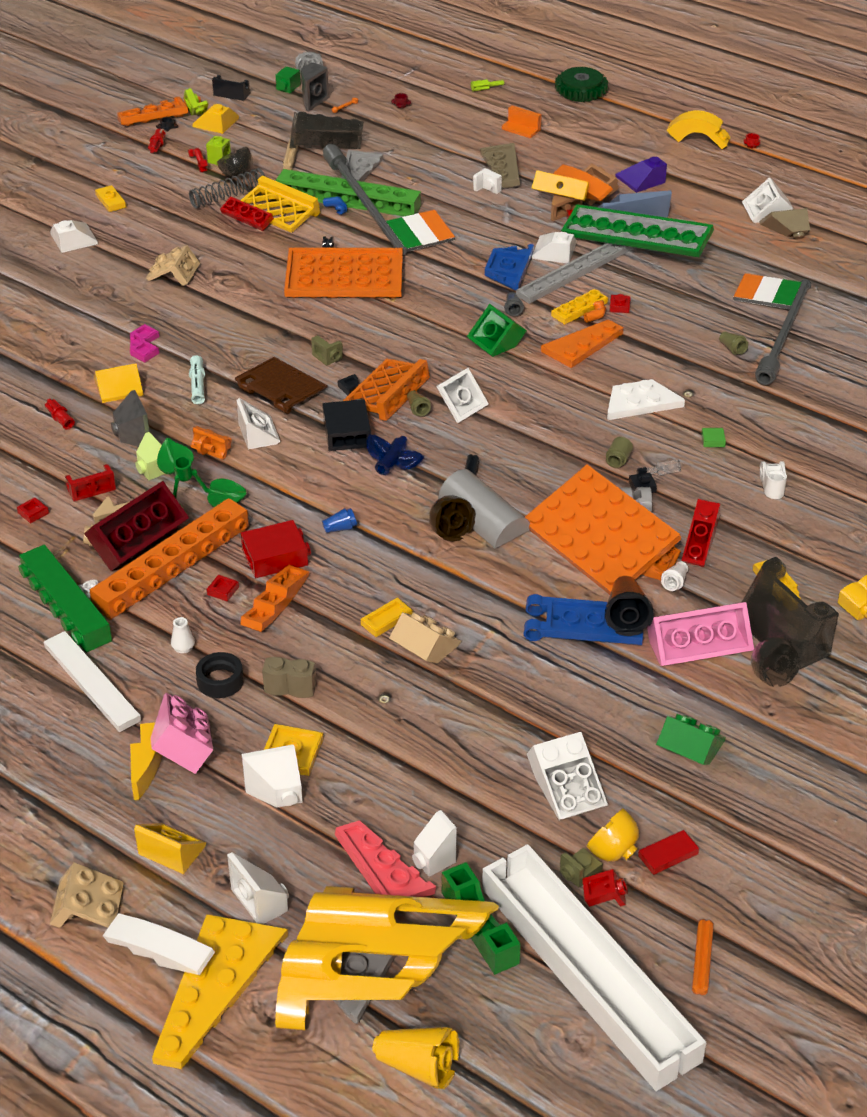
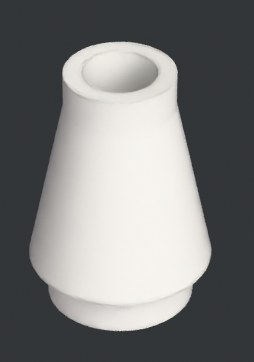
(674, 577)
(182, 637)

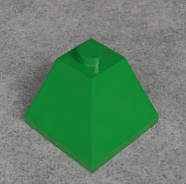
(496, 332)

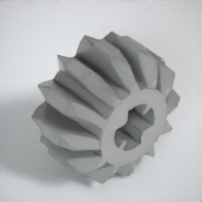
(306, 58)

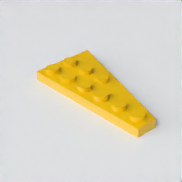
(203, 998)

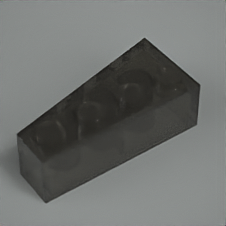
(325, 130)

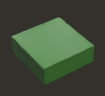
(713, 437)

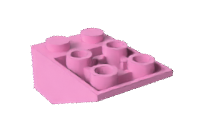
(182, 733)

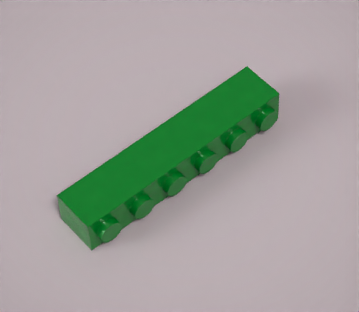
(65, 598)

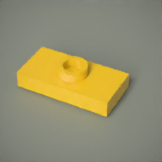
(110, 198)

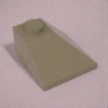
(788, 222)

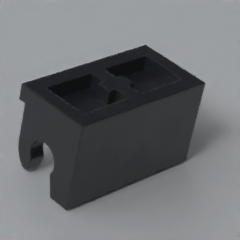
(230, 89)

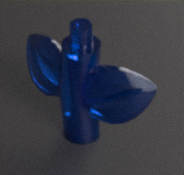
(392, 454)

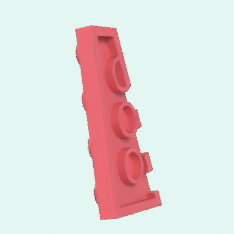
(380, 865)

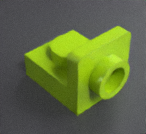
(193, 103)

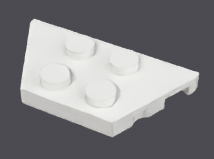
(641, 398)

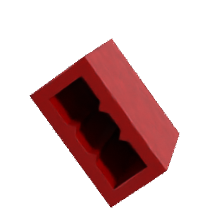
(274, 548)

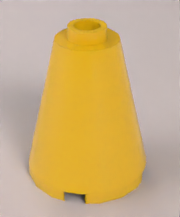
(420, 1053)

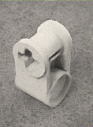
(773, 479)

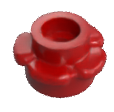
(752, 140)

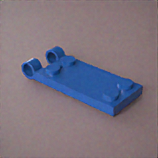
(572, 620)

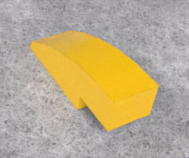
(143, 761)

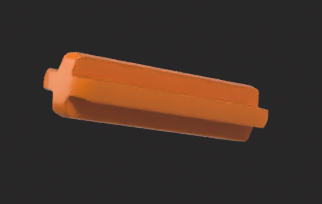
(702, 957)

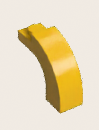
(699, 122)

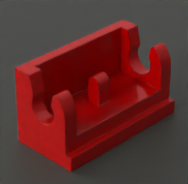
(91, 485)

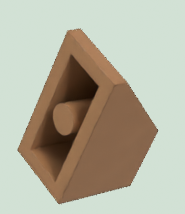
(560, 206)

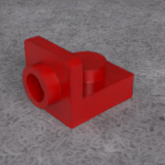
(604, 887)

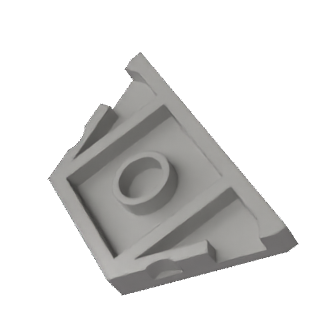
(361, 965)

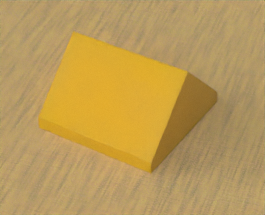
(118, 382)
(167, 846)

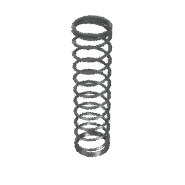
(192, 192)

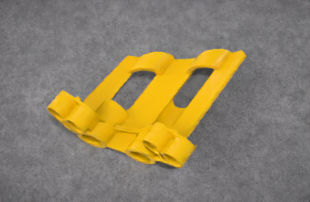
(366, 924)

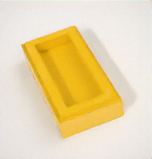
(385, 617)

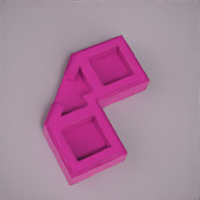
(141, 343)

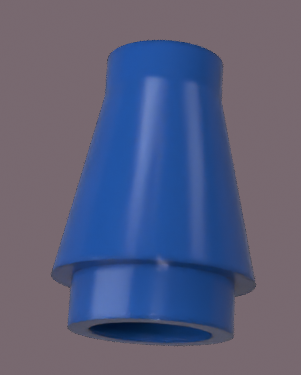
(340, 521)

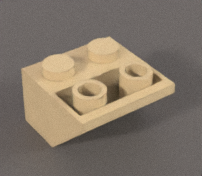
(424, 637)

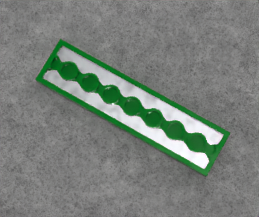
(638, 230)

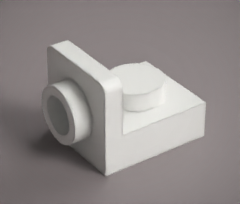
(488, 180)

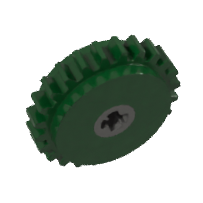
(581, 84)

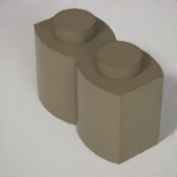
(289, 677)

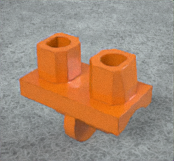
(210, 443)

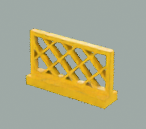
(285, 196)

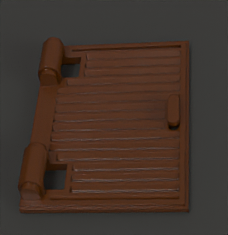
(280, 380)

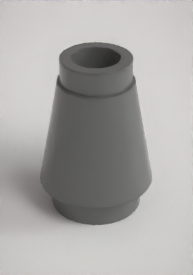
(513, 304)

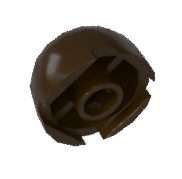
(452, 517)

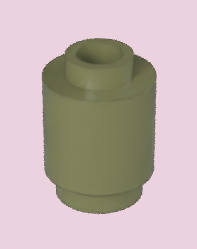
(619, 452)

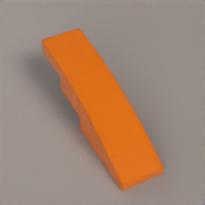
(597, 189)
(276, 597)

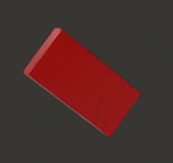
(668, 852)

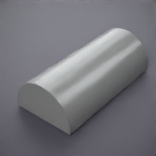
(495, 518)

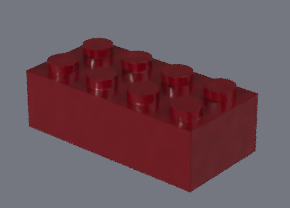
(136, 525)

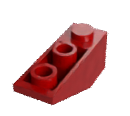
(701, 532)

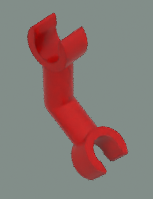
(202, 163)

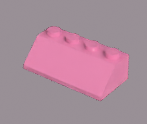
(701, 634)

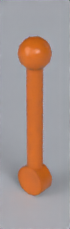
(354, 101)

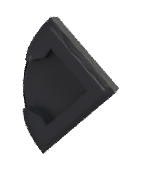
(348, 384)

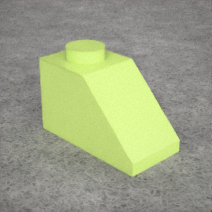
(147, 457)

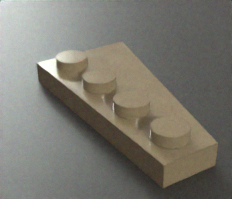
(503, 161)

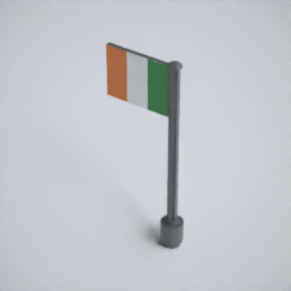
(404, 232)
(773, 293)

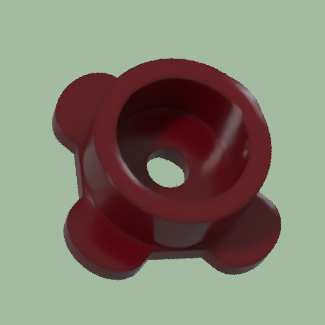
(401, 100)

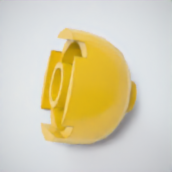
(616, 838)

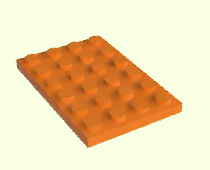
(344, 272)
(601, 529)

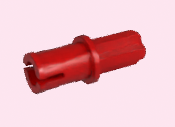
(156, 141)
(60, 414)

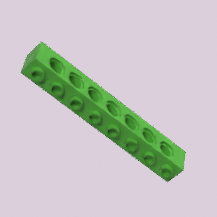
(385, 198)

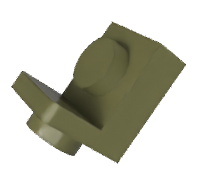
(326, 352)
(579, 866)

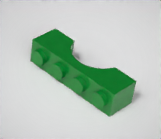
(494, 941)

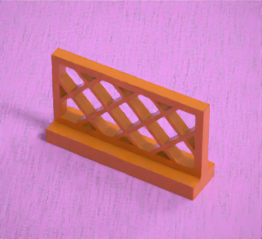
(395, 393)

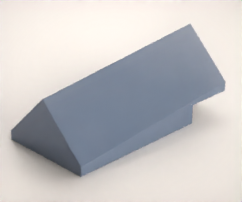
(645, 203)

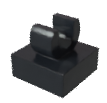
(642, 479)

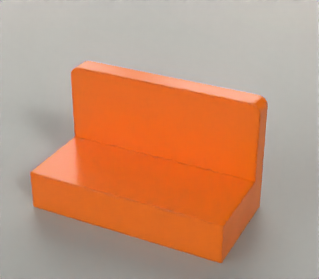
(522, 122)

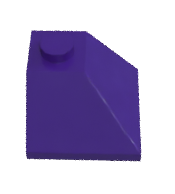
(644, 174)

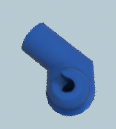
(337, 202)

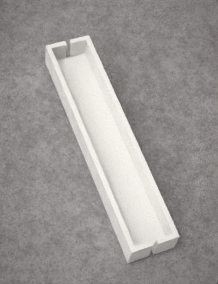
(594, 968)

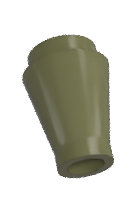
(735, 343)
(419, 404)

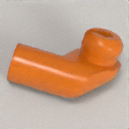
(597, 313)

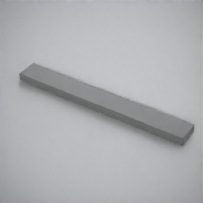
(571, 271)

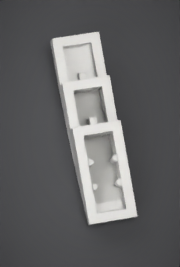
(159, 943)

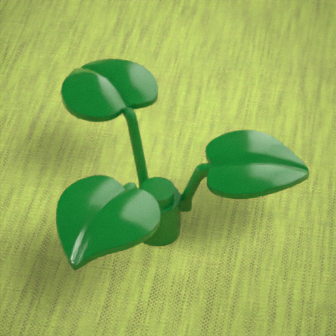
(179, 459)

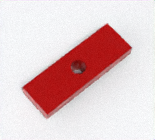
(246, 213)

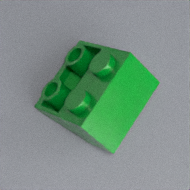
(692, 741)

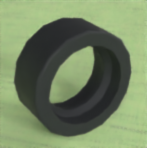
(219, 688)

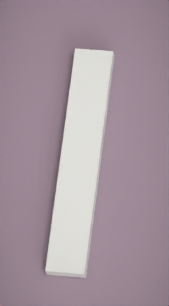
(92, 681)

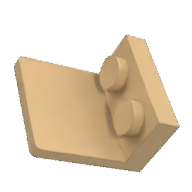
(179, 261)
(86, 895)

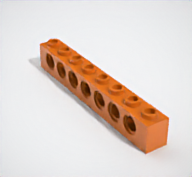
(169, 558)

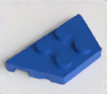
(509, 265)

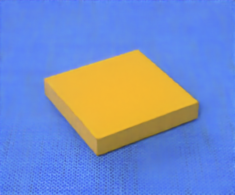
(305, 742)

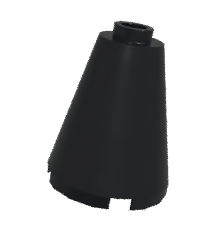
(628, 608)

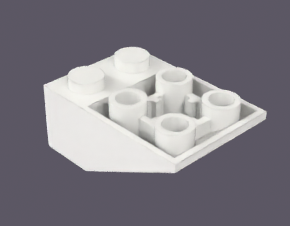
(567, 776)

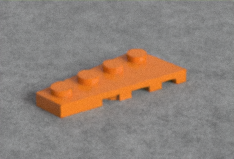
(149, 112)
(581, 344)

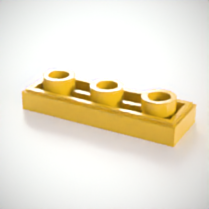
(550, 183)
(577, 307)

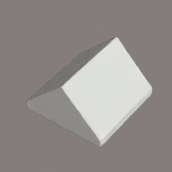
(256, 426)

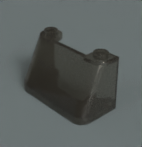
(780, 613)

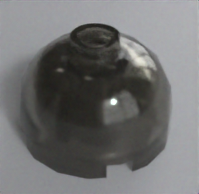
(236, 163)
(775, 661)

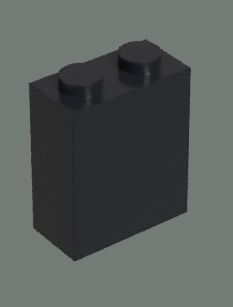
(346, 424)

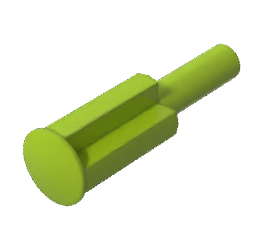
(485, 84)

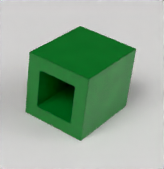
(288, 79)

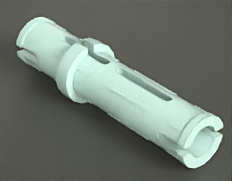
(197, 375)

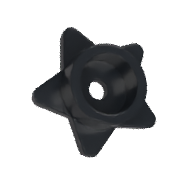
(167, 123)

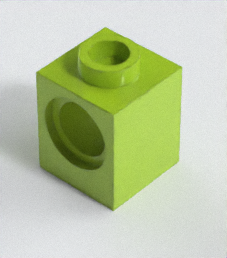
(217, 149)

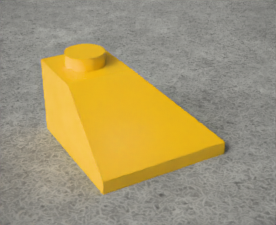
(216, 119)

